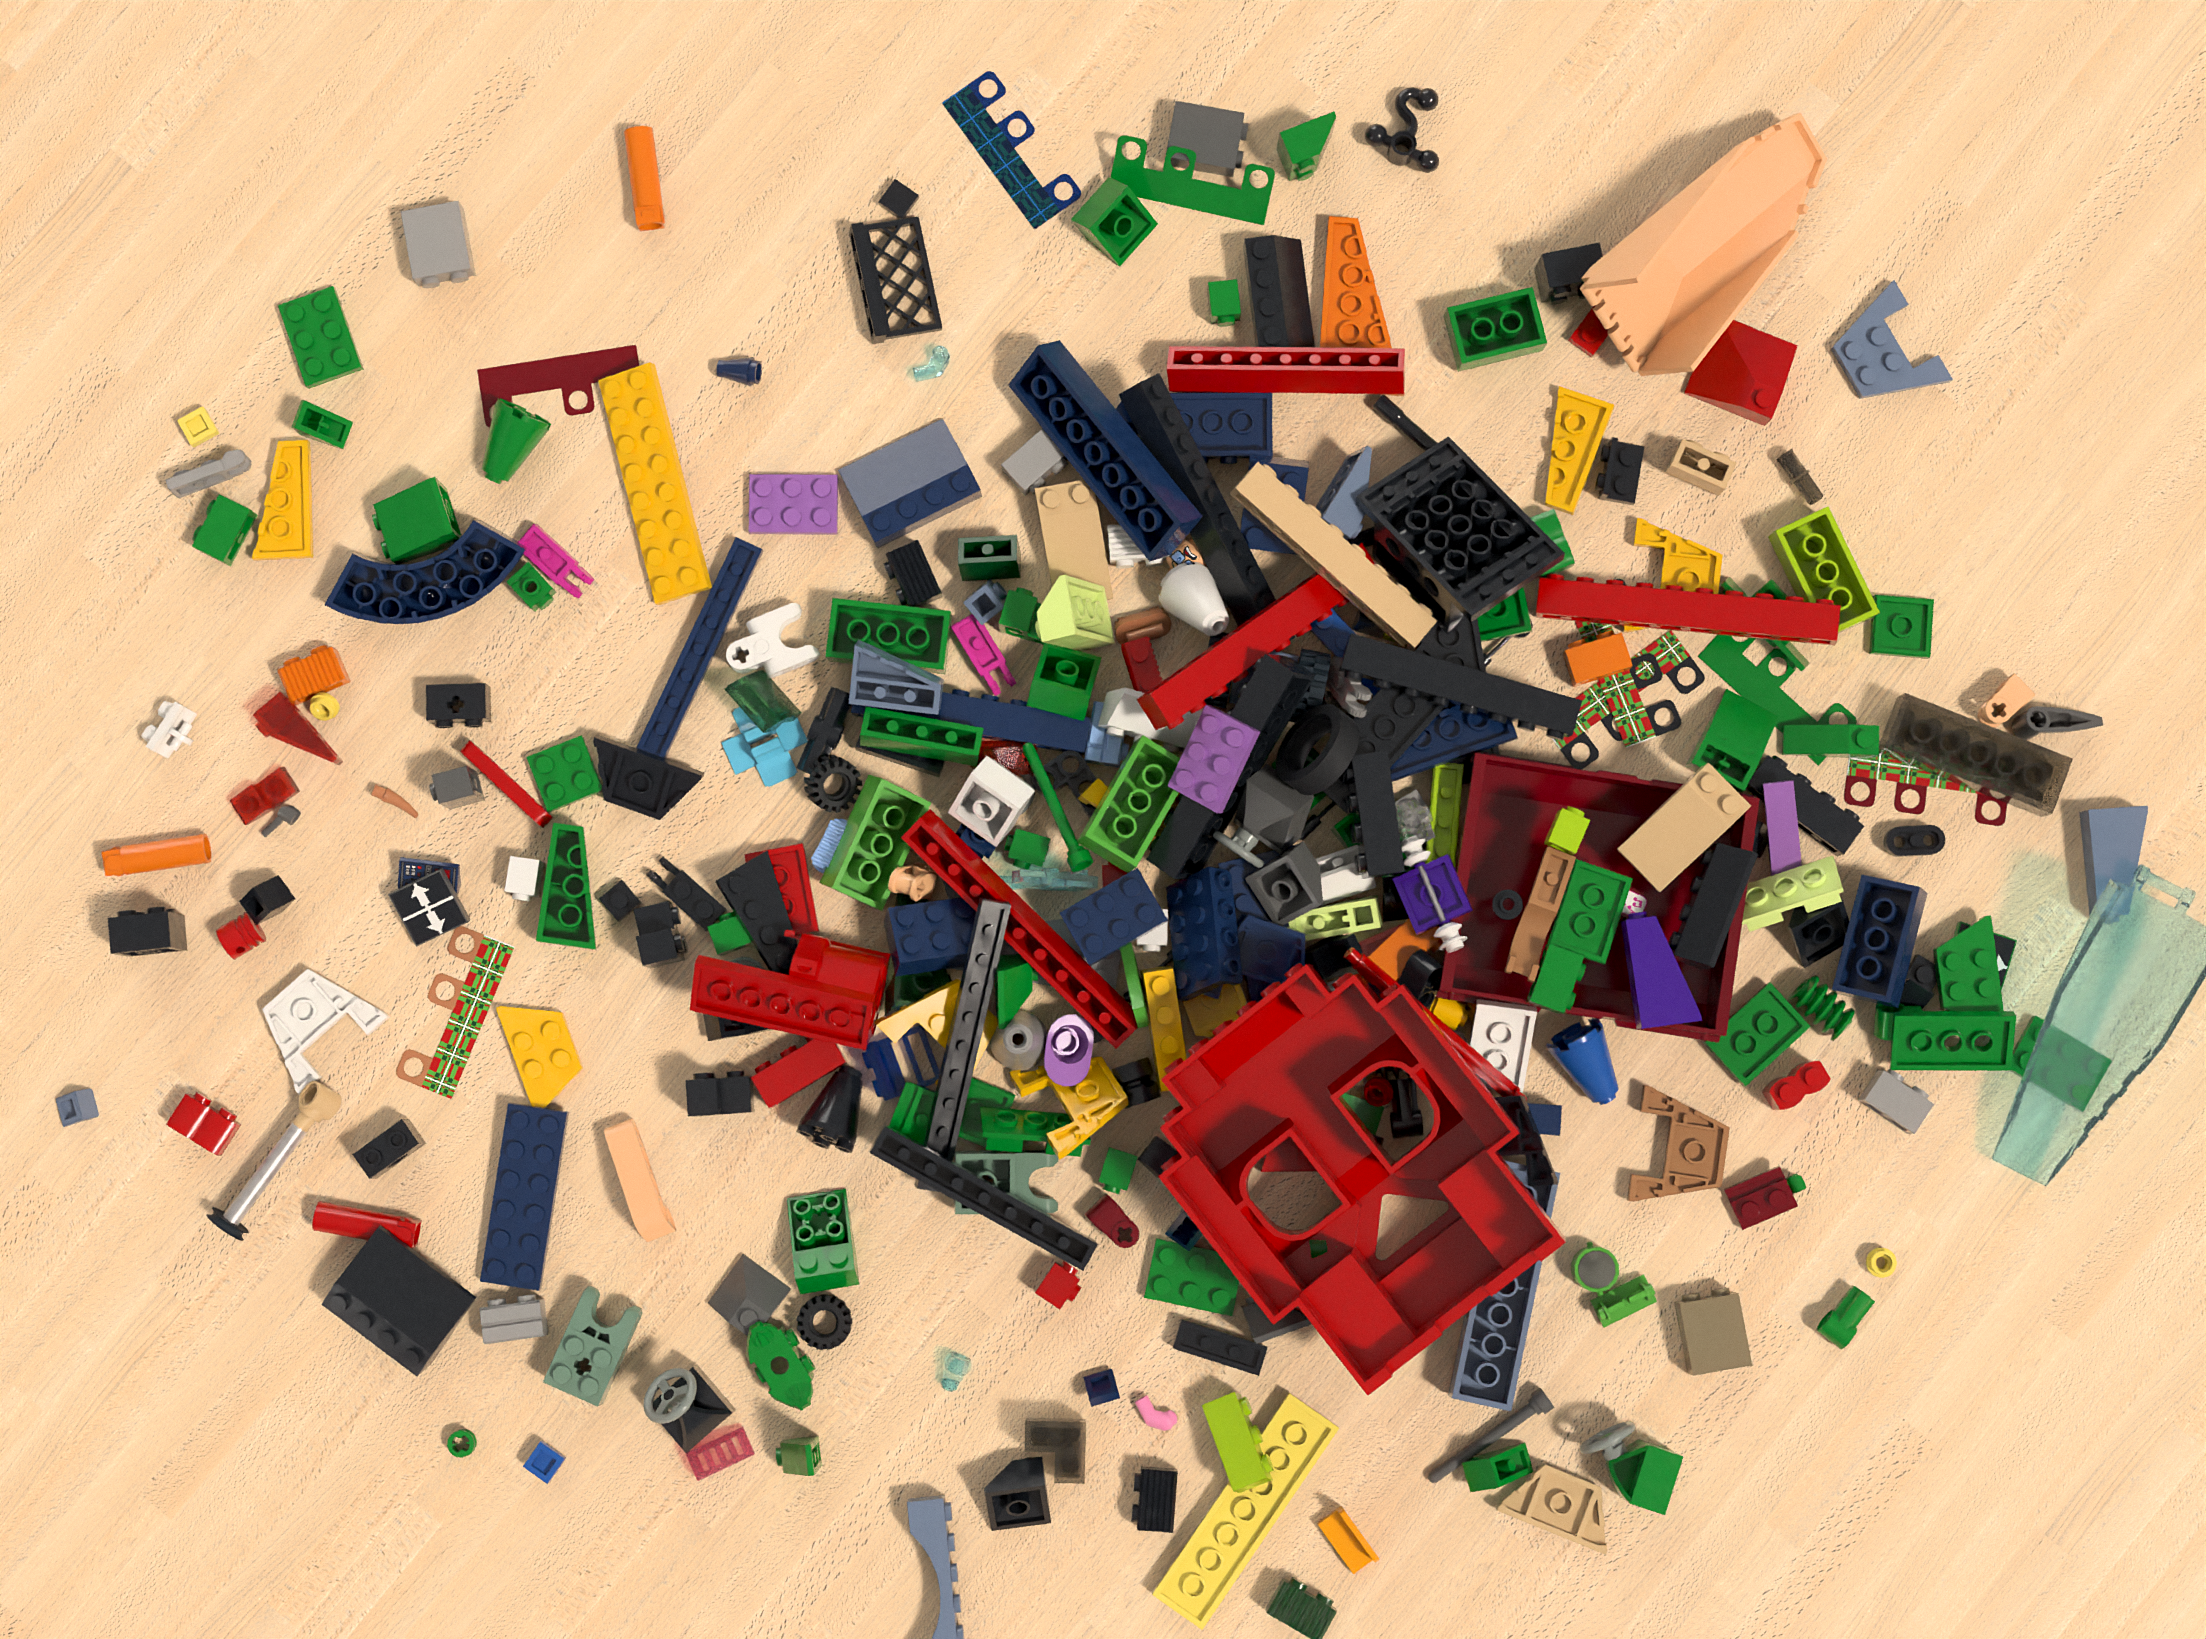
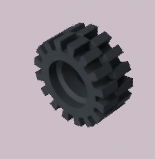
(822, 772)
(807, 1329)

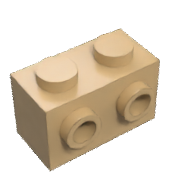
(1700, 466)

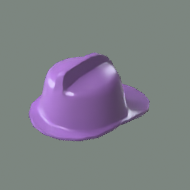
(1068, 1050)

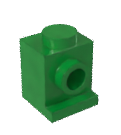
(524, 578)

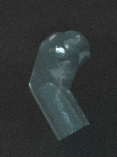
(936, 365)

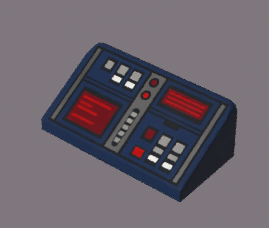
(413, 869)

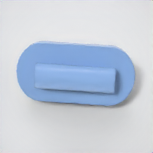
(828, 844)

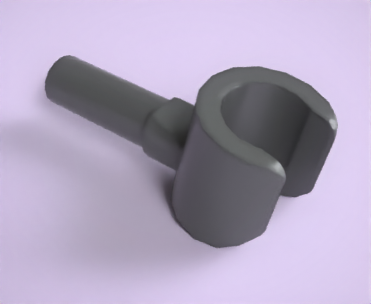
(287, 813)

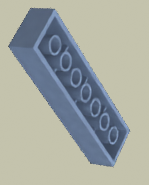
(1498, 1327)

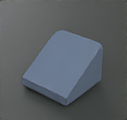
(77, 1107)

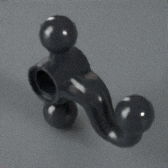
(1376, 134)

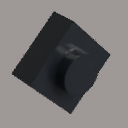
(620, 900)

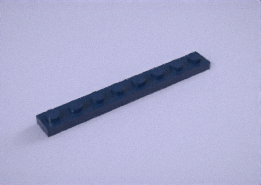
(700, 648)

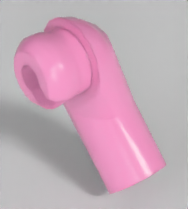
(1155, 1418)

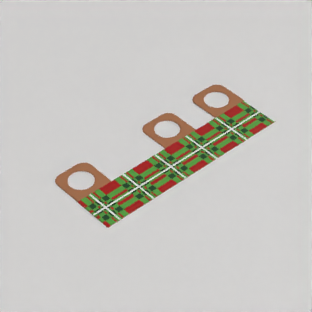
(469, 1010)

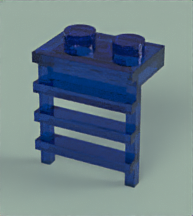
(886, 1067)

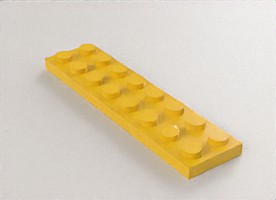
(655, 484)

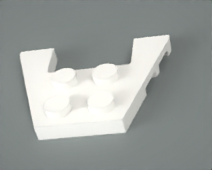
(306, 1013)

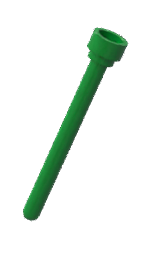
(1078, 857)

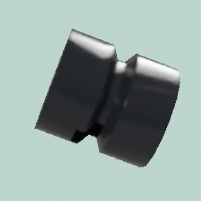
(1137, 1082)

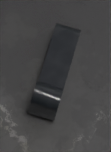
(1072, 780)

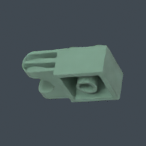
(1008, 1172)
(592, 1340)

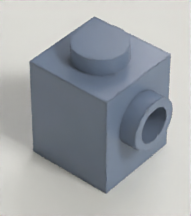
(986, 601)

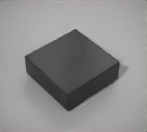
(898, 199)

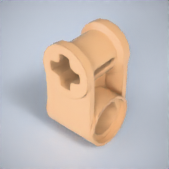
(2007, 699)
(914, 880)

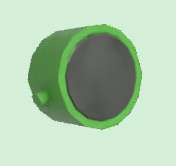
(1595, 1268)

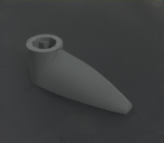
(2052, 720)

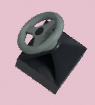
(688, 1407)

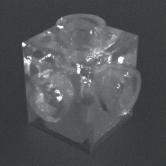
(1414, 820)

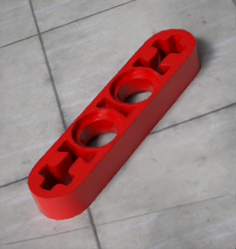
(506, 784)

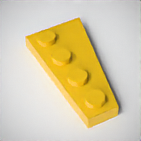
(1575, 443)

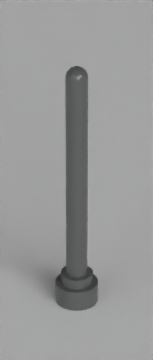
(1537, 1404)

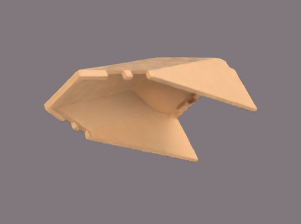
(1705, 252)

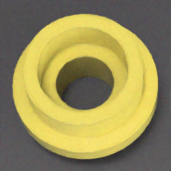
(324, 706)
(1890, 1262)

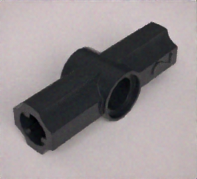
(826, 729)

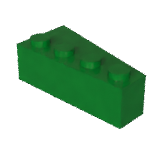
(566, 896)

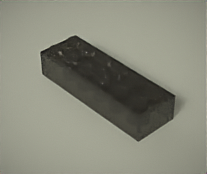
(1974, 755)

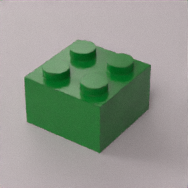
(1064, 681)

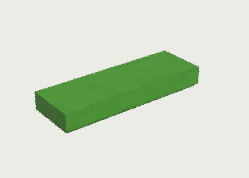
(1134, 986)

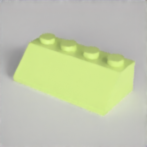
(1075, 615)

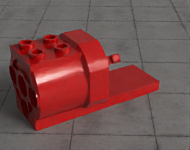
(828, 995)

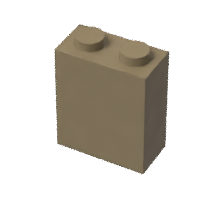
(1712, 1332)

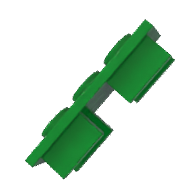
(1009, 1127)

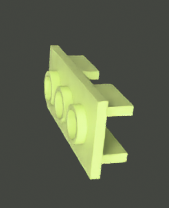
(1809, 885)

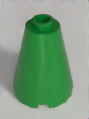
(511, 440)

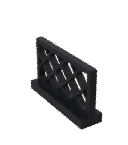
(870, 284)

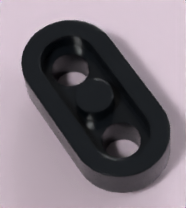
(1913, 840)

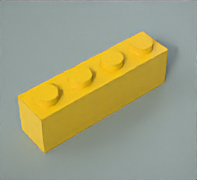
(1164, 1019)

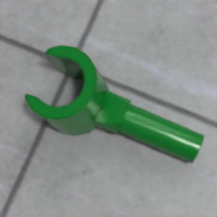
(1796, 1183)

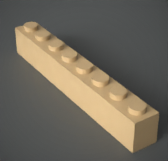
(1333, 556)

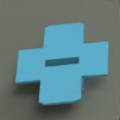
(770, 757)

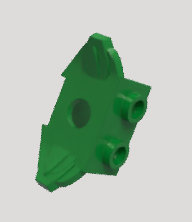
(793, 1386)

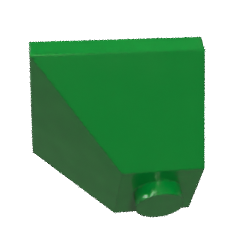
(1012, 986)

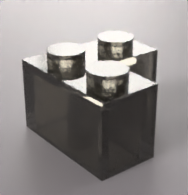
(1063, 1437)

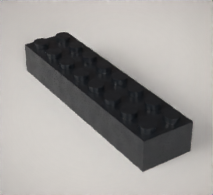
(1266, 706)

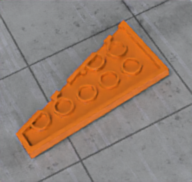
(1350, 300)

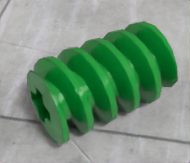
(1823, 1006)

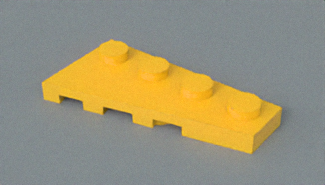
(287, 516)

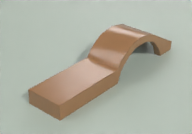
(1539, 913)

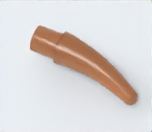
(389, 796)

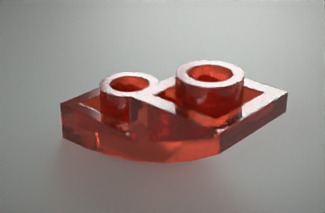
(1008, 754)
(264, 796)

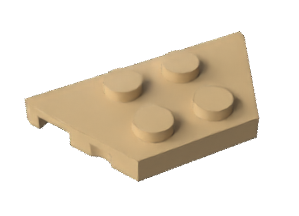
(1560, 1506)

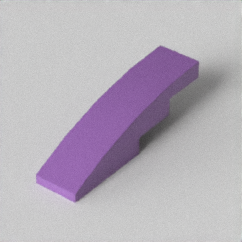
(1781, 826)

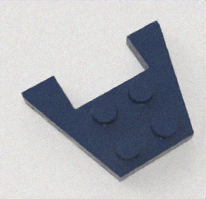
(1267, 950)

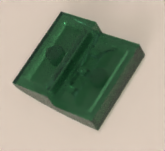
(763, 701)

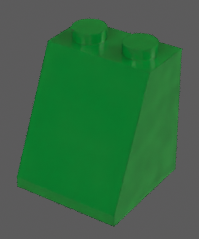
(416, 521)

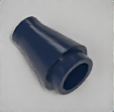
(742, 370)

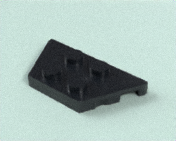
(641, 778)

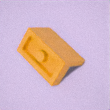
(1347, 1540)

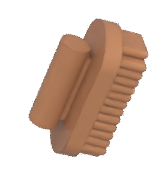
(1150, 623)

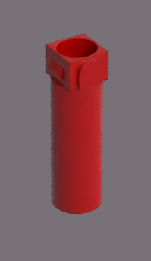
(363, 1223)

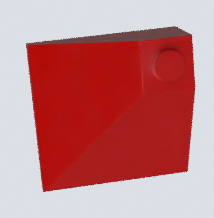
(1743, 373)

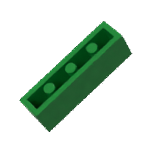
(921, 736)

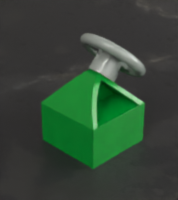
(1641, 1471)

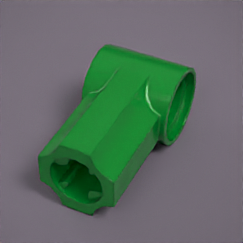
(1841, 1323)

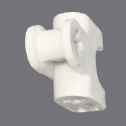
(766, 647)

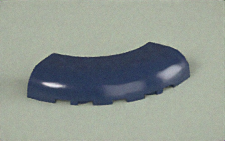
(430, 587)

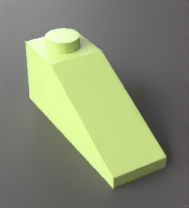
(1340, 918)

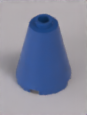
(1586, 1059)

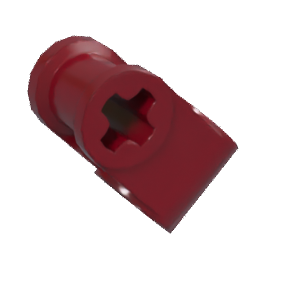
(1109, 1218)

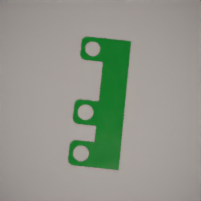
(1182, 190)
(1760, 685)

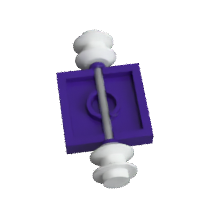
(1432, 894)

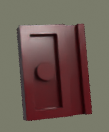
(1761, 1197)

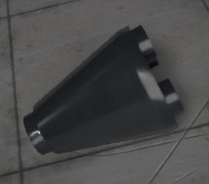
(835, 1112)

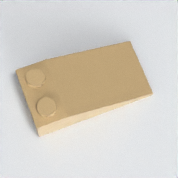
(1073, 533)
(1683, 827)

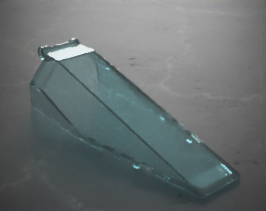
(2105, 1021)

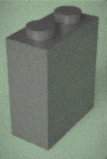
(1211, 134)

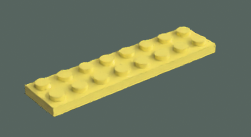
(1242, 1520)

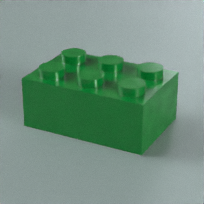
(1495, 329)

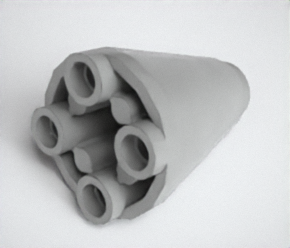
(1023, 1055)

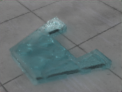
(1051, 880)

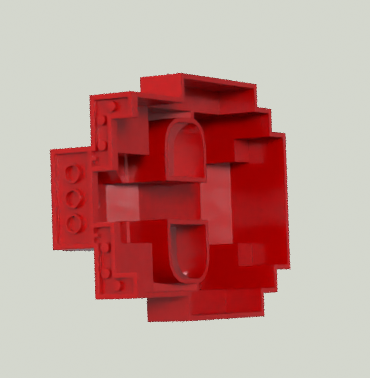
(1285, 1076)

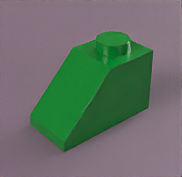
(1497, 1467)

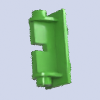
(1623, 1300)

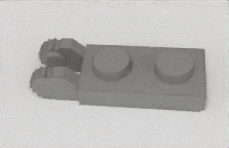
(209, 474)
(1346, 690)

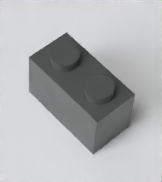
(457, 787)

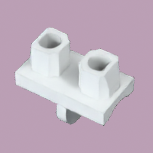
(172, 729)

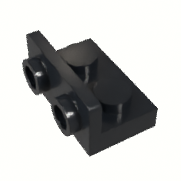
(1620, 472)

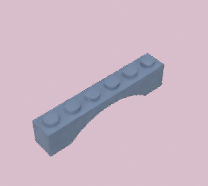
(929, 1527)

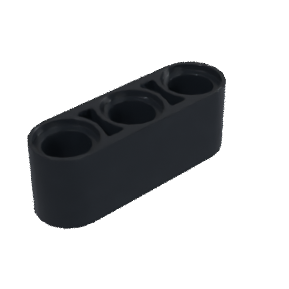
(1422, 977)

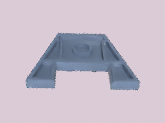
(1874, 357)

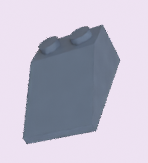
(1339, 499)

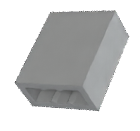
(438, 244)

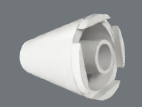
(1194, 598)

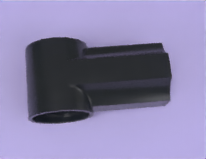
(1405, 1115)

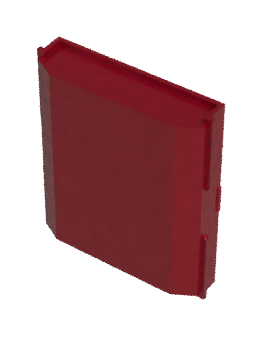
(1502, 848)

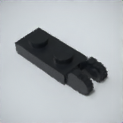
(689, 895)

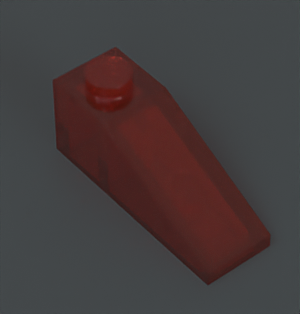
(288, 724)

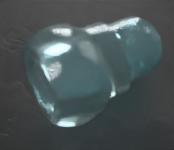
(955, 1369)

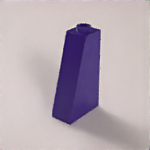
(1654, 975)

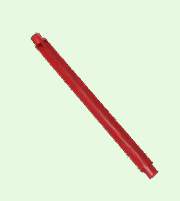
(1475, 1060)

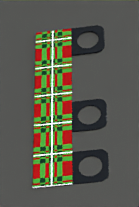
(1621, 692)
(1594, 707)

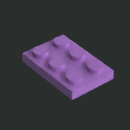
(793, 504)
(1213, 758)

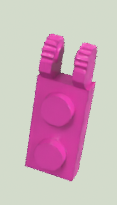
(553, 559)
(982, 651)

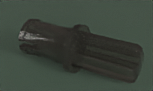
(1800, 477)

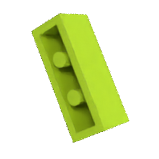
(1238, 1442)

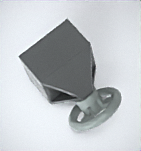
(1267, 813)

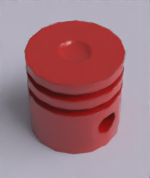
(240, 936)

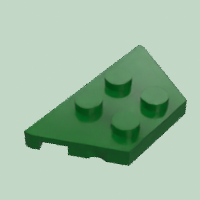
(1969, 970)

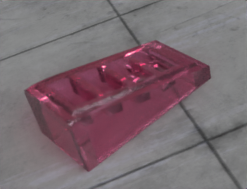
(695, 1462)

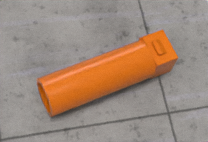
(644, 178)
(157, 855)

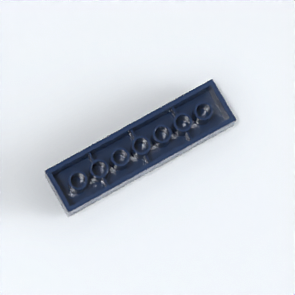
(1104, 450)

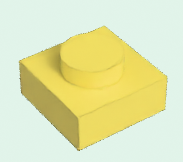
(198, 426)

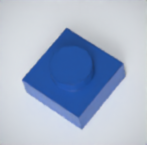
(544, 1462)

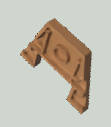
(1692, 1154)

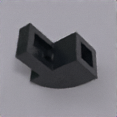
(1328, 954)

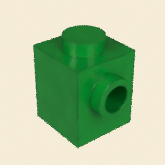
(1027, 849)
(728, 934)

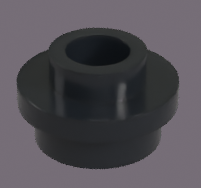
(1500, 911)

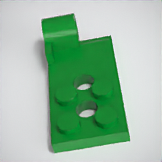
(1920, 1036)

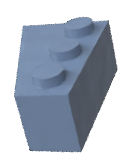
(892, 683)

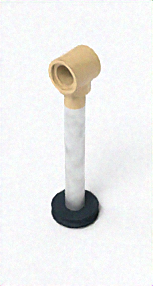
(315, 1104)

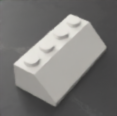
(1124, 715)

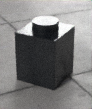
(267, 900)

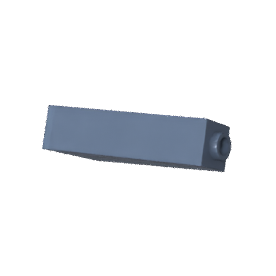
(2111, 846)

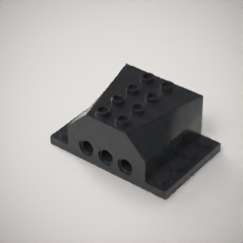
(1454, 535)

